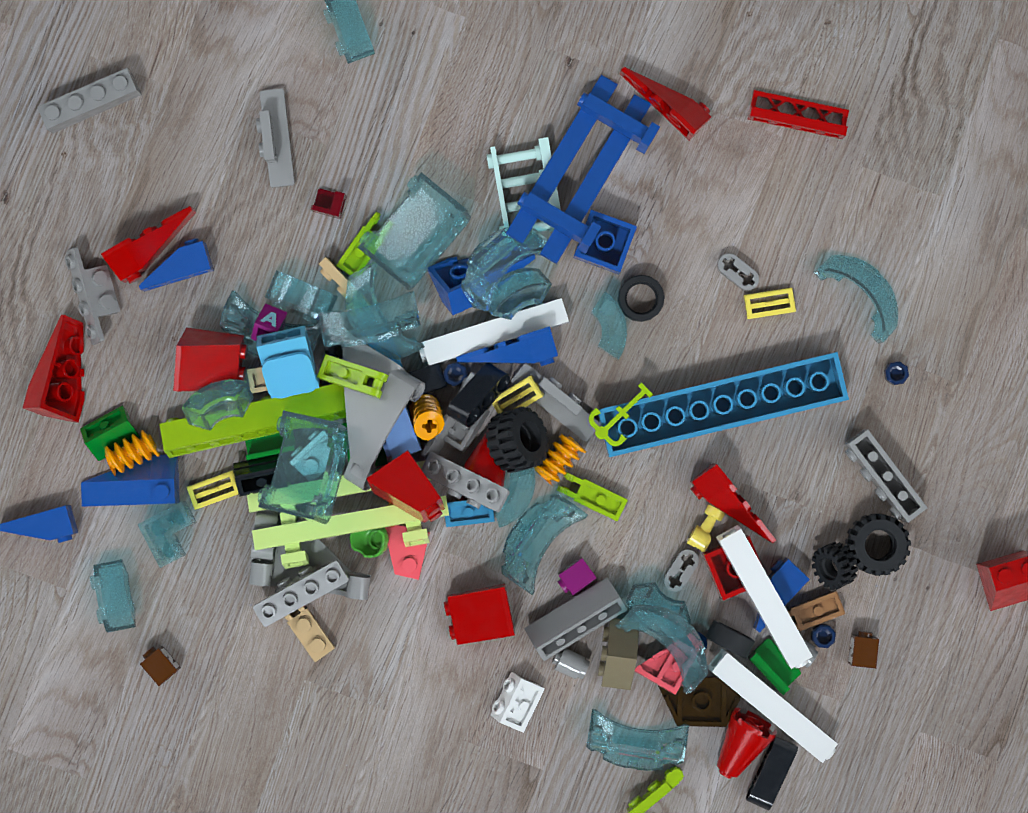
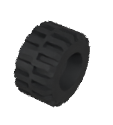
(517, 439)
(898, 549)

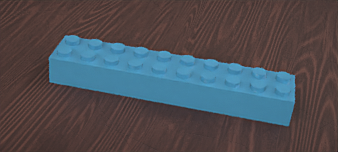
(726, 404)

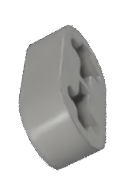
(741, 267)
(686, 573)

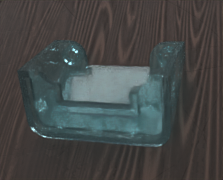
(416, 232)
(307, 468)

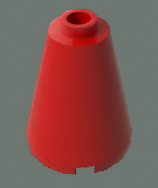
(483, 465)
(743, 742)

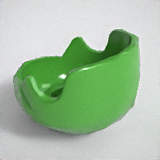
(370, 542)

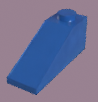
(183, 264)
(47, 525)
(787, 582)

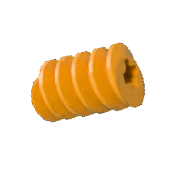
(426, 417)
(130, 452)
(559, 458)

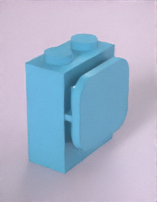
(287, 362)

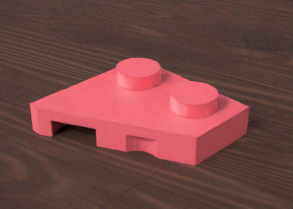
(405, 560)
(662, 671)

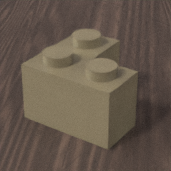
(618, 656)

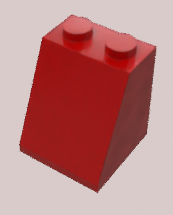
(208, 358)
(407, 488)
(1005, 579)
(480, 615)

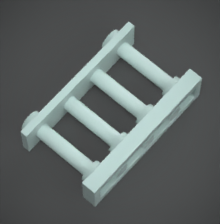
(541, 152)

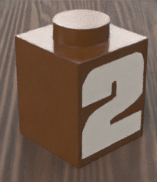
(863, 650)
(159, 665)

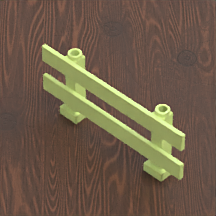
(293, 533)

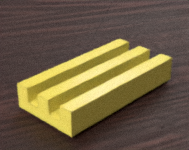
(748, 306)
(534, 387)
(194, 497)

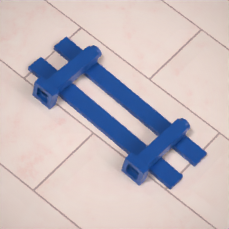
(569, 224)

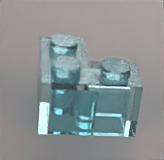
(161, 533)

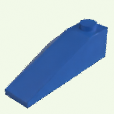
(448, 279)
(527, 348)
(144, 484)

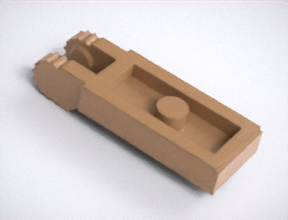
(817, 610)

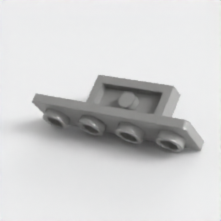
(275, 138)
(94, 293)
(557, 403)
(454, 432)
(465, 483)
(300, 591)

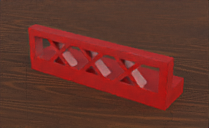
(798, 122)

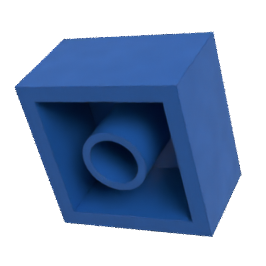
(610, 244)

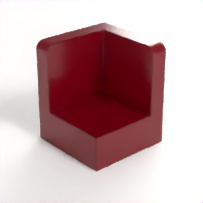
(329, 203)

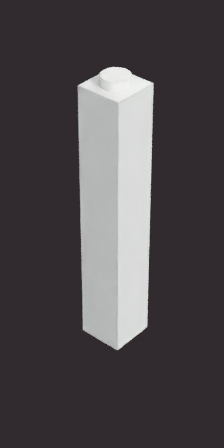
(493, 332)
(764, 597)
(772, 706)

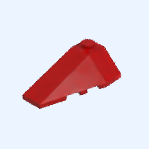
(677, 108)
(135, 256)
(57, 381)
(721, 493)

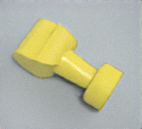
(700, 535)

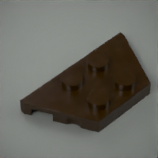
(705, 706)

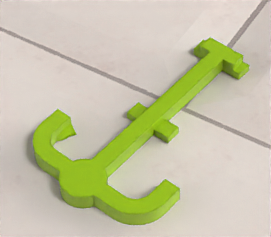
(602, 432)

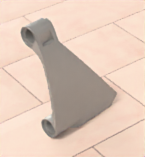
(372, 418)
(268, 569)

